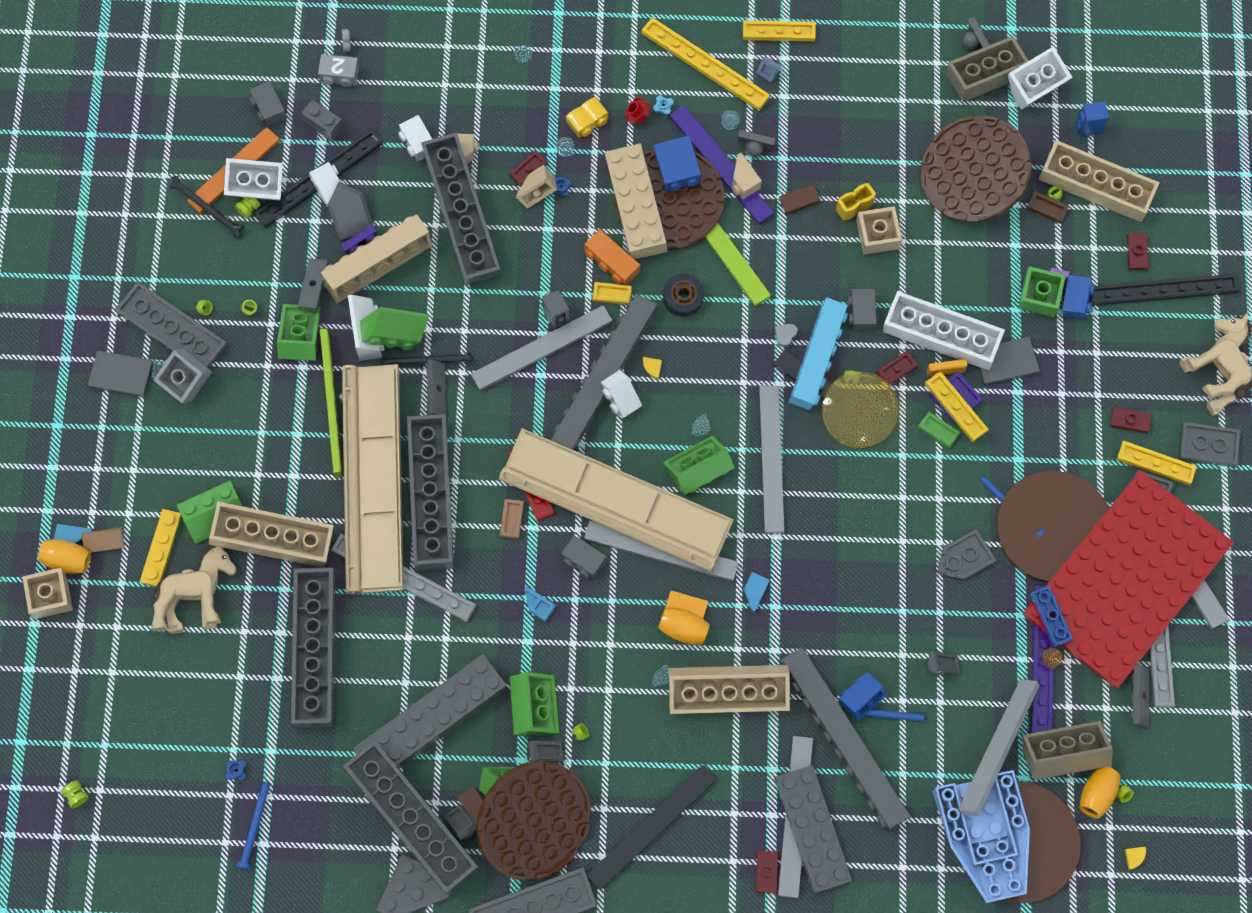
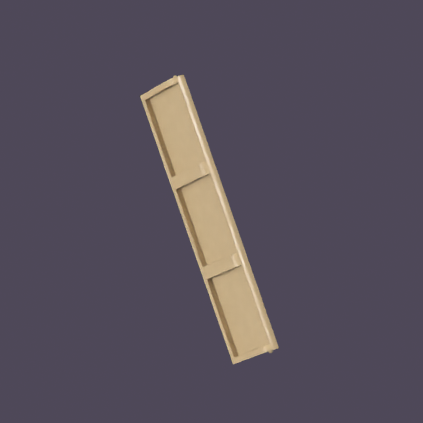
(372, 479)
(616, 499)

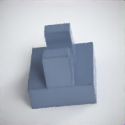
(768, 69)

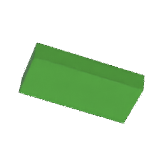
(938, 430)

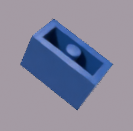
(1092, 119)
(1077, 297)
(862, 696)

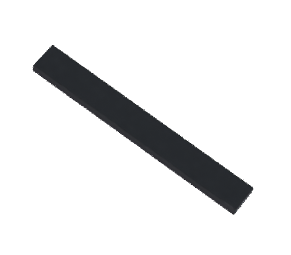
(305, 188)
(1165, 289)
(651, 827)

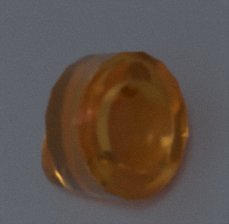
(1051, 657)

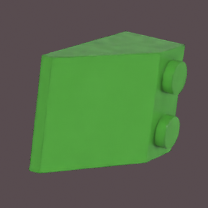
(298, 333)

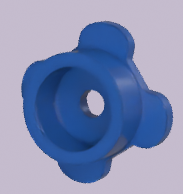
(562, 182)
(231, 766)

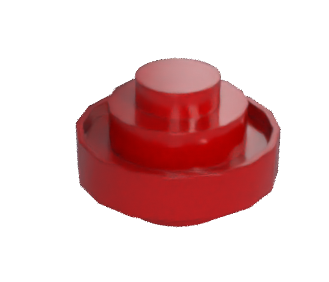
(637, 111)

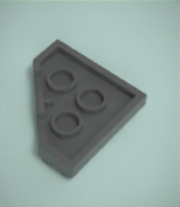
(410, 889)

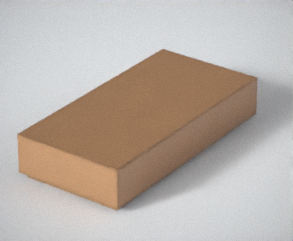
(511, 519)
(103, 540)

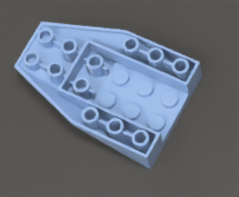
(992, 844)

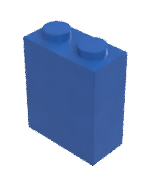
(677, 163)

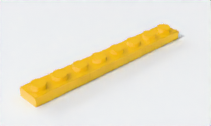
(705, 64)

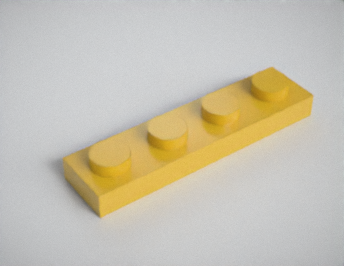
(778, 30)
(956, 406)
(1156, 463)
(161, 548)

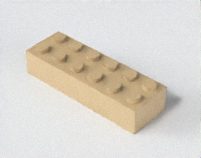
(1099, 181)
(636, 201)
(376, 258)
(270, 534)
(729, 689)

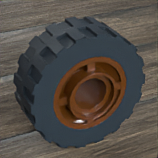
(688, 285)

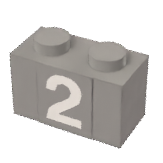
(338, 70)

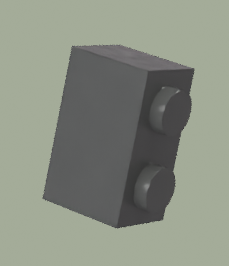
(268, 104)
(322, 120)
(555, 309)
(862, 310)
(583, 557)

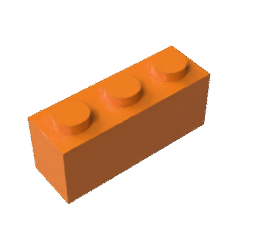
(611, 258)

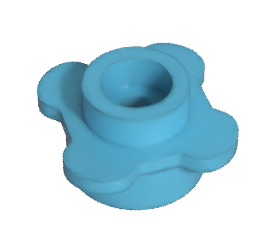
(663, 109)

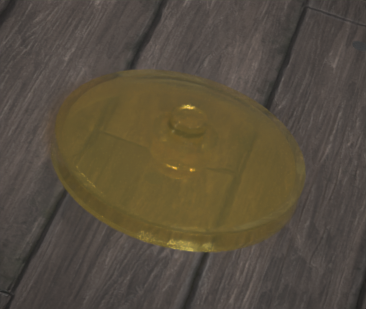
(860, 409)

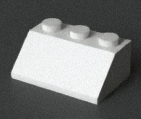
(1038, 77)
(253, 179)
(359, 309)

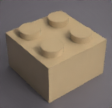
(879, 230)
(47, 593)

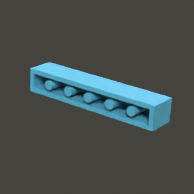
(818, 353)

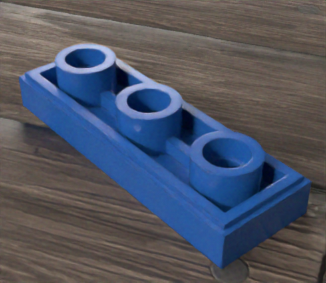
(1055, 627)

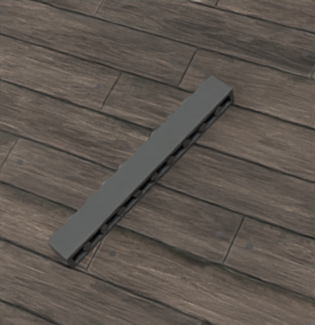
(612, 358)
(845, 740)

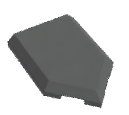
(349, 211)
(965, 556)

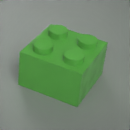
(1041, 291)

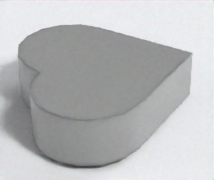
(346, 40)
(785, 334)

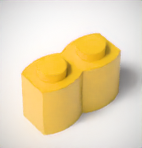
(587, 117)
(852, 202)

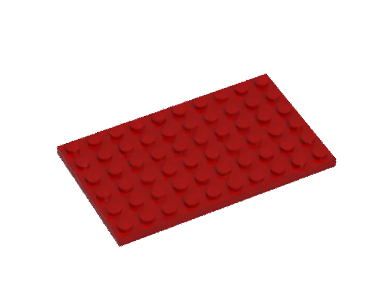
(1132, 577)

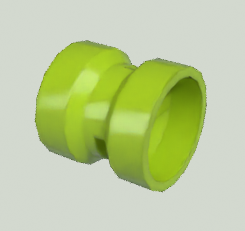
(247, 206)
(74, 794)

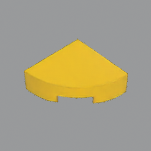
(652, 367)
(1135, 857)

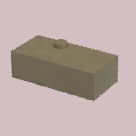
(985, 68)
(1067, 750)

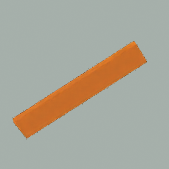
(253, 151)

